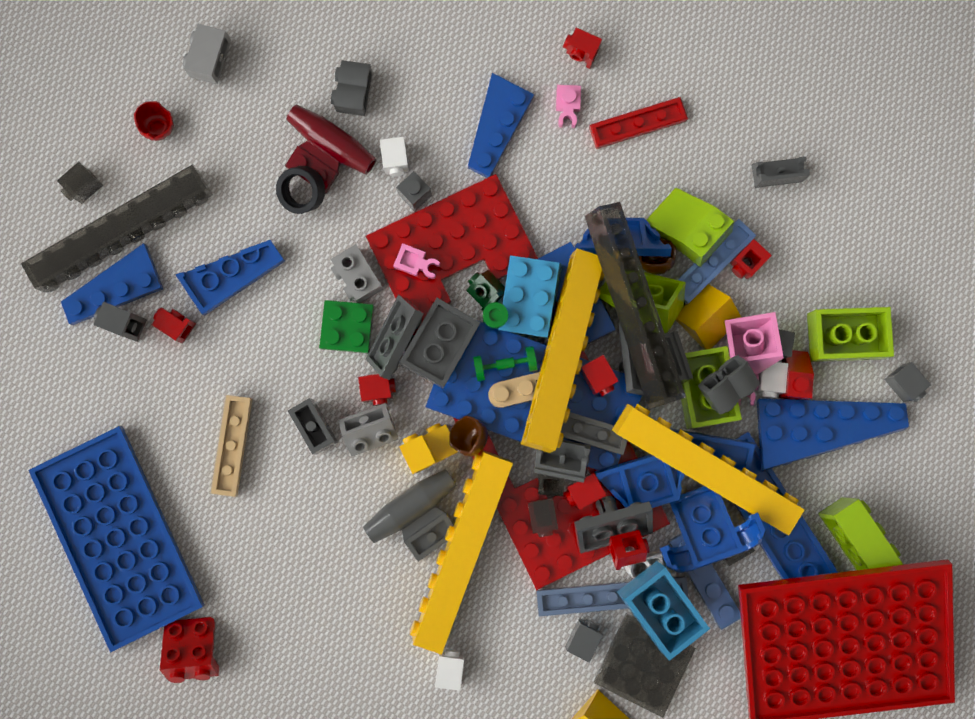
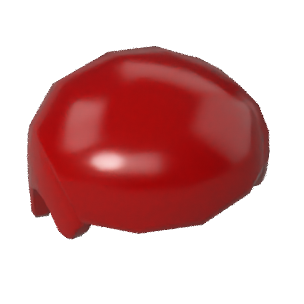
(153, 121)

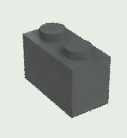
(119, 321)
(312, 426)

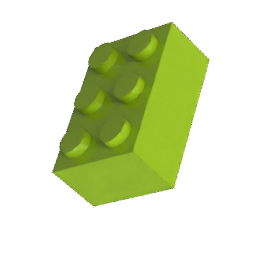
(850, 334)
(695, 406)
(859, 535)

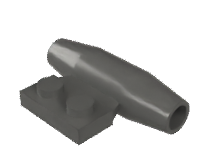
(416, 515)

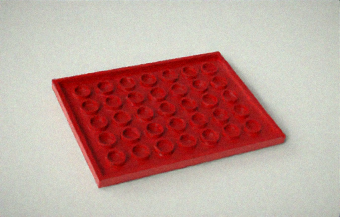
(849, 642)

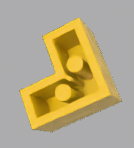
(427, 450)

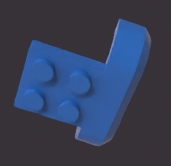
(708, 532)

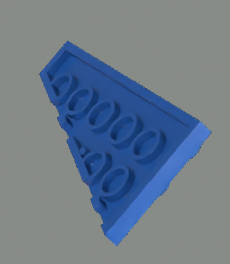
(814, 427)

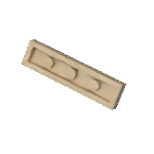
(231, 446)

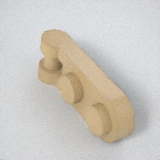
(513, 391)

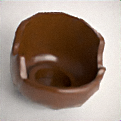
(659, 264)
(468, 436)

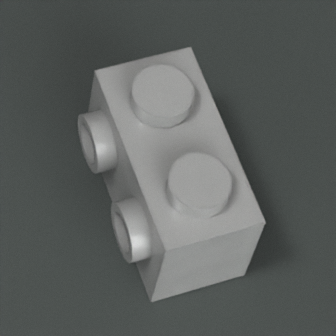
(206, 53)
(356, 273)
(368, 429)

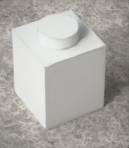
(394, 156)
(773, 380)
(449, 670)

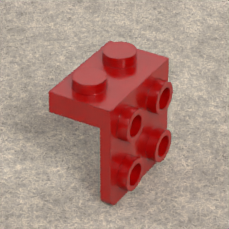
(188, 650)

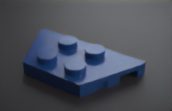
(645, 239)
(643, 481)

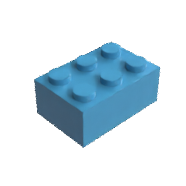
(531, 295)
(663, 610)

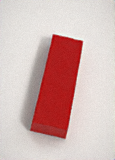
(638, 123)

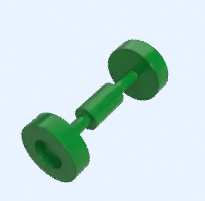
(495, 315)
(505, 363)

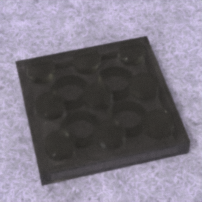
(639, 670)

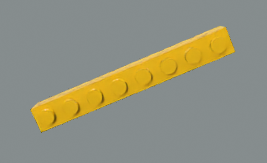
(563, 352)
(708, 469)
(461, 552)

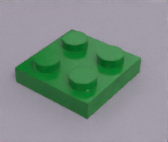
(346, 326)

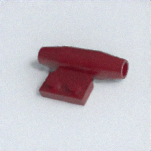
(326, 147)

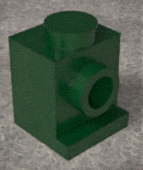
(485, 288)

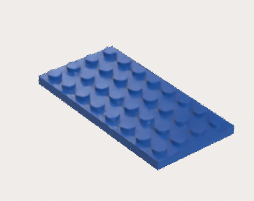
(469, 397)
(116, 538)

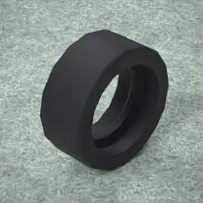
(284, 195)

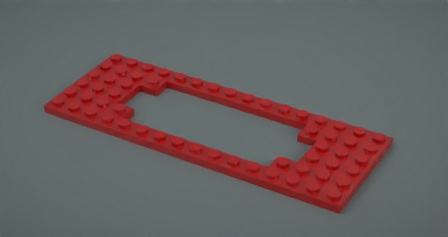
(460, 233)

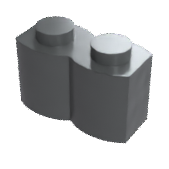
(352, 87)
(729, 384)

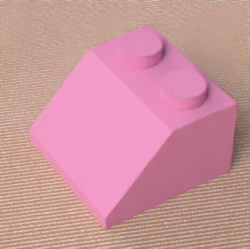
(755, 340)

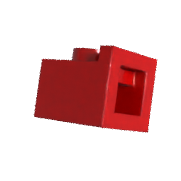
(582, 46)
(755, 254)
(172, 324)
(631, 542)

